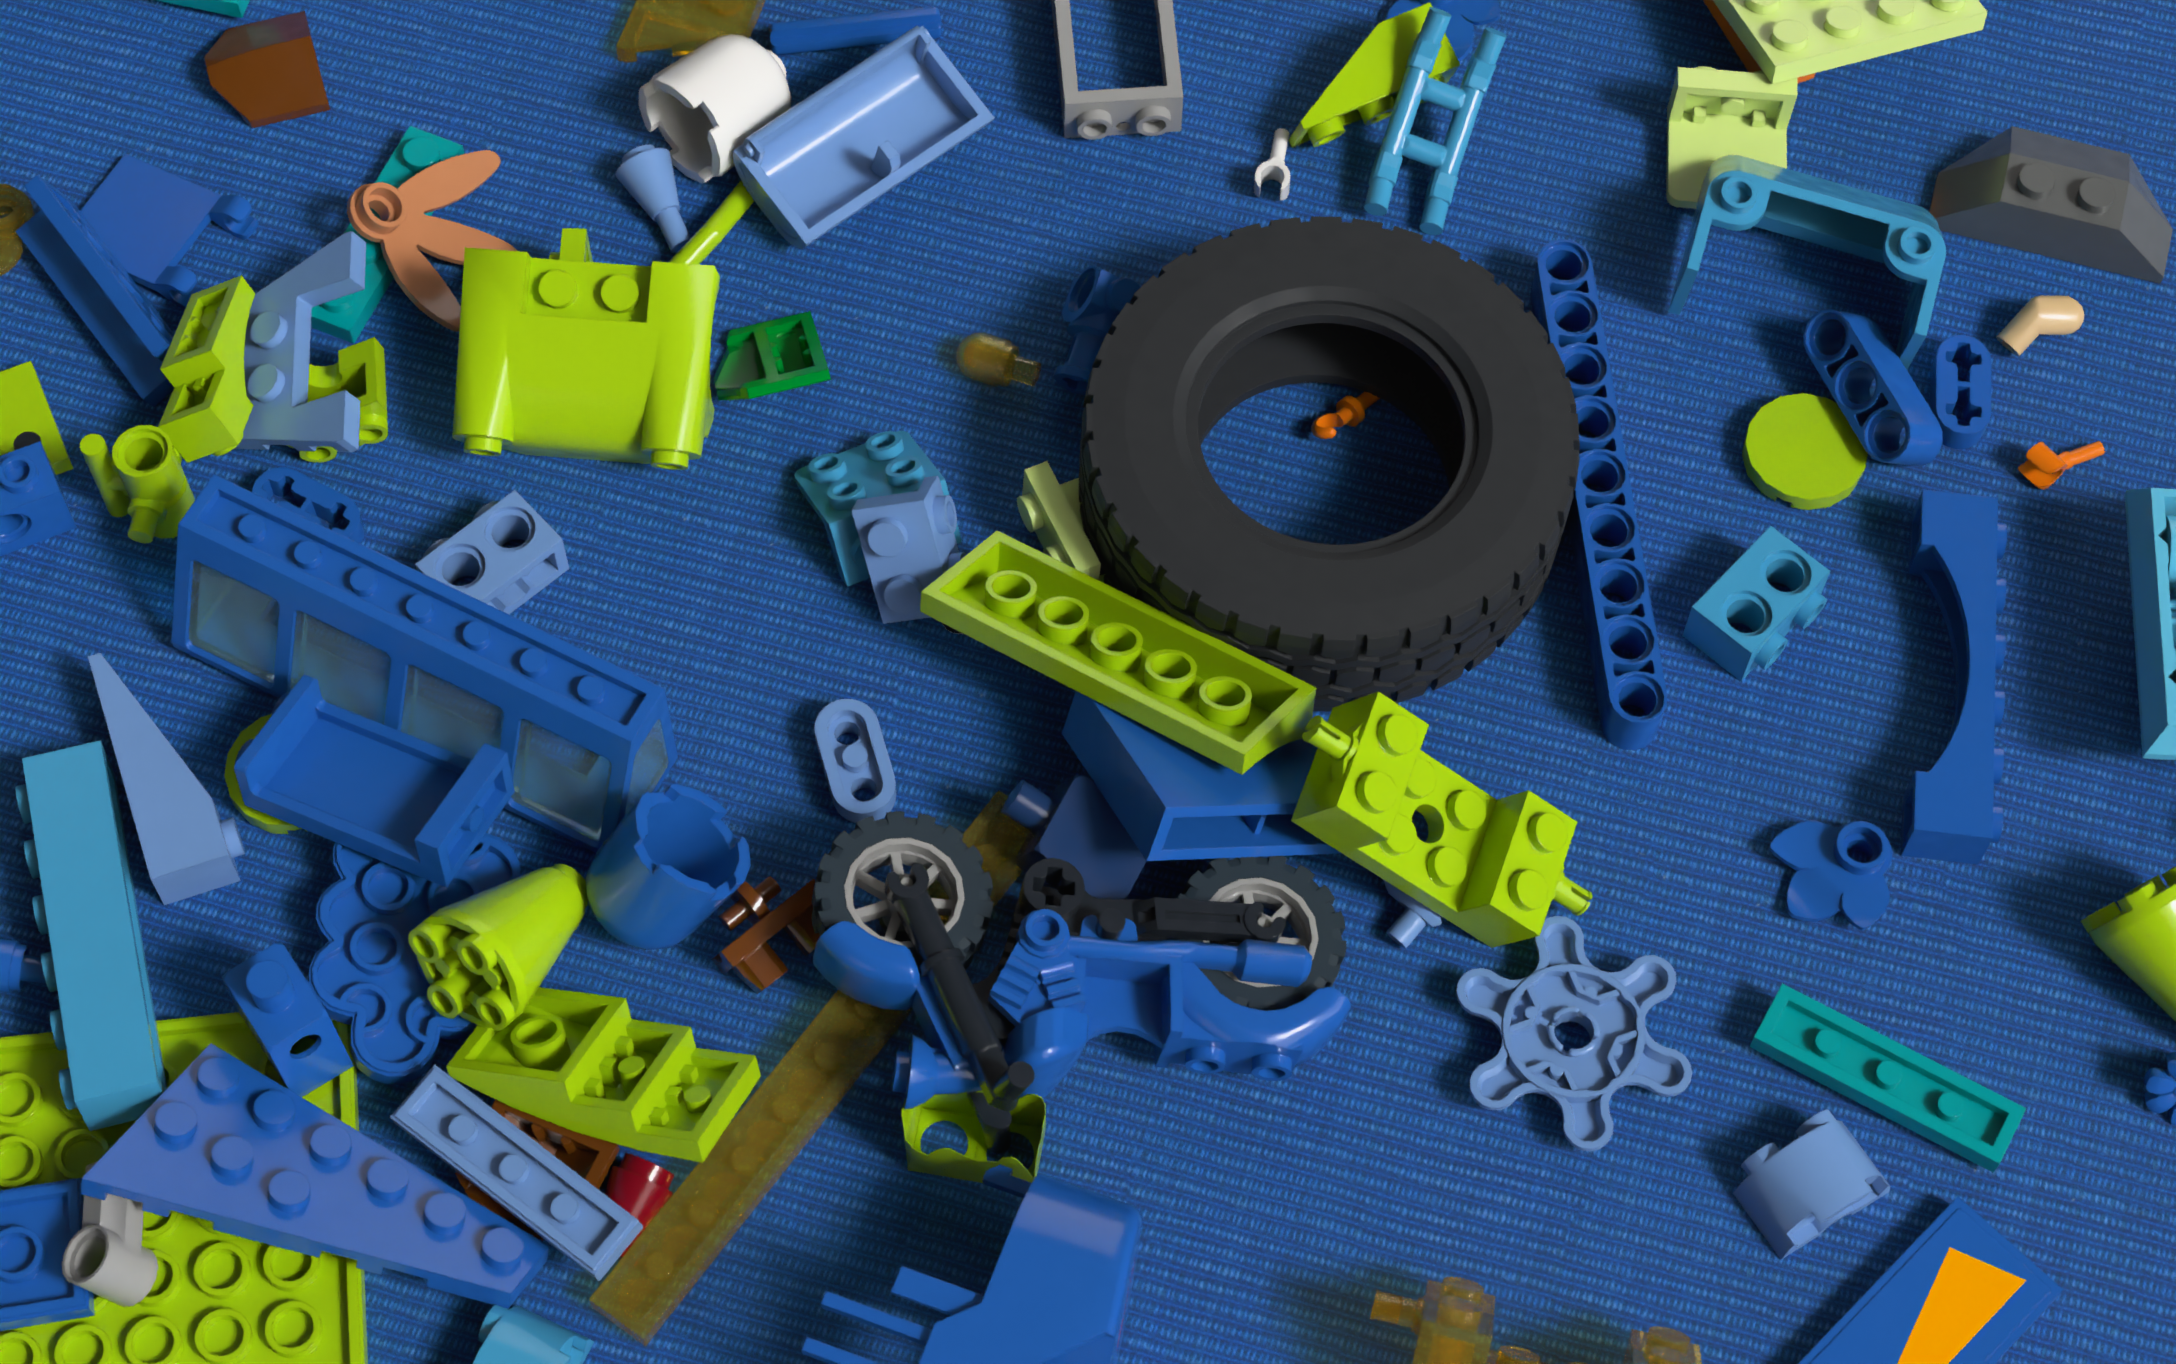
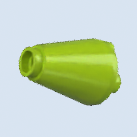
(2142, 937)
(499, 944)

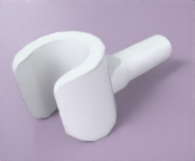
(1275, 166)

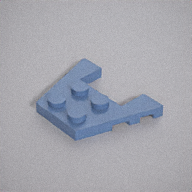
(280, 354)

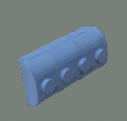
(858, 137)

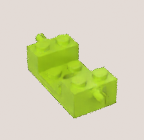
(1484, 859)

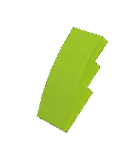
(609, 1075)

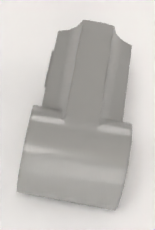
(109, 1251)

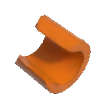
(2046, 467)

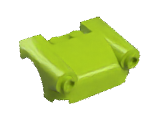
(584, 358)

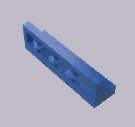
(99, 289)

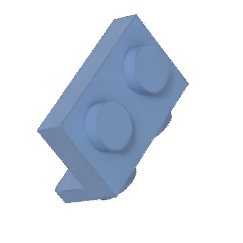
(907, 545)

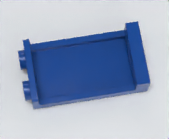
(372, 785)

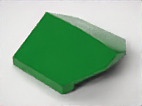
(771, 359)

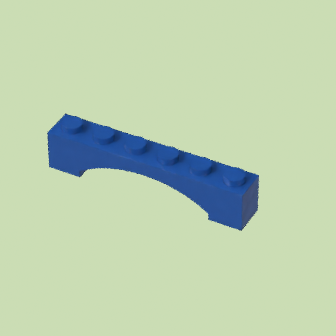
(1956, 552)

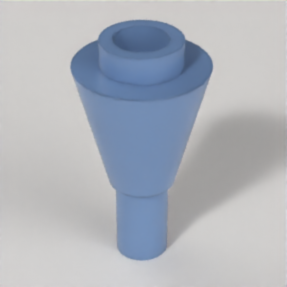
(651, 181)

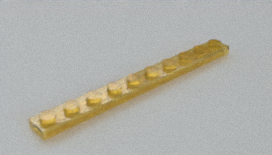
(772, 1128)

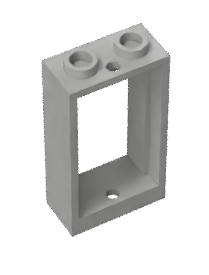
(1100, 112)

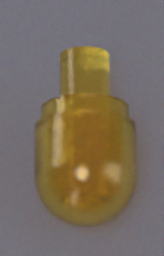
(995, 361)

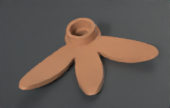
(407, 228)

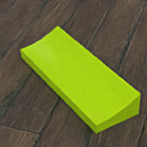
(1121, 652)

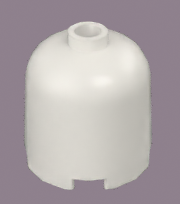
(714, 102)

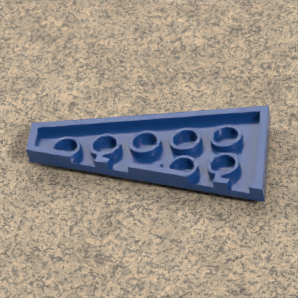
(301, 1180)

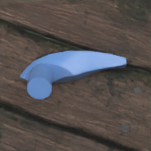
(1411, 920)

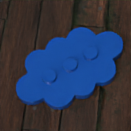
(368, 968)

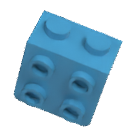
(880, 467)

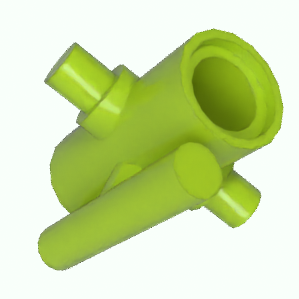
(141, 480)

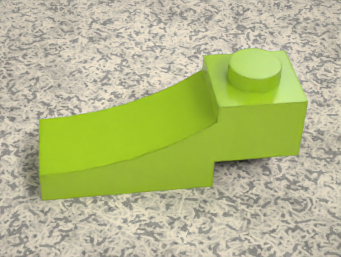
(207, 372)

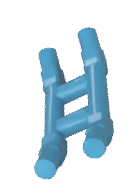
(1464, 103)

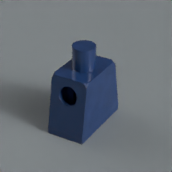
(1079, 829)

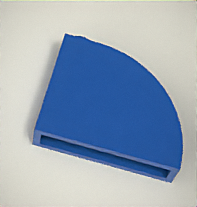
(1184, 802)

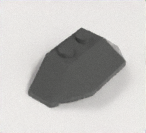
(2056, 203)

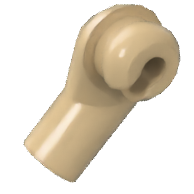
(2041, 316)

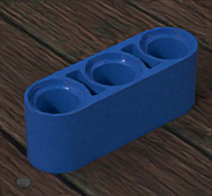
(1896, 397)

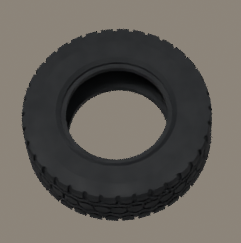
(1360, 314)

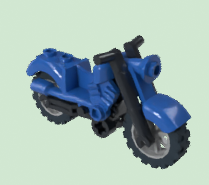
(1186, 973)

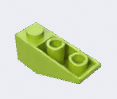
(1371, 80)

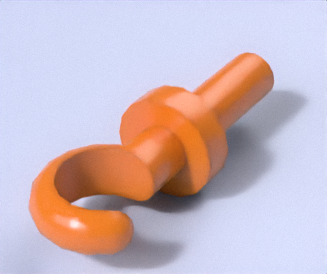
(1349, 412)

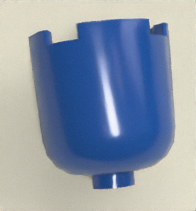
(665, 868)

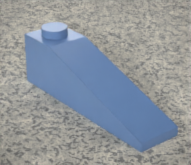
(174, 816)

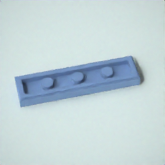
(517, 1172)

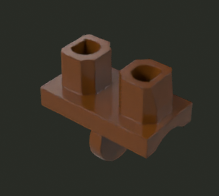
(750, 953)

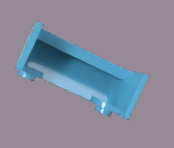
(1754, 193)

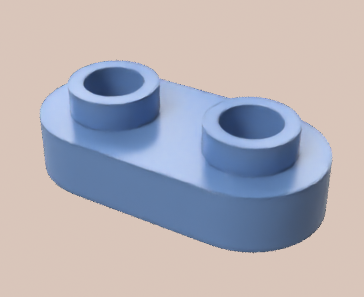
(855, 765)

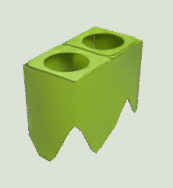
(1027, 1120)

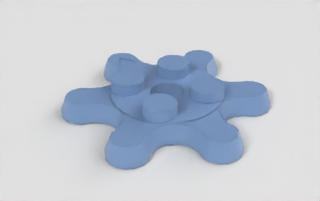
(1573, 990)

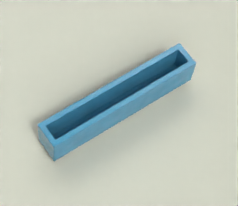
(93, 935)

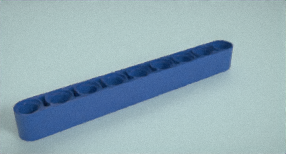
(1606, 513)

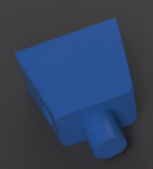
(282, 1010)

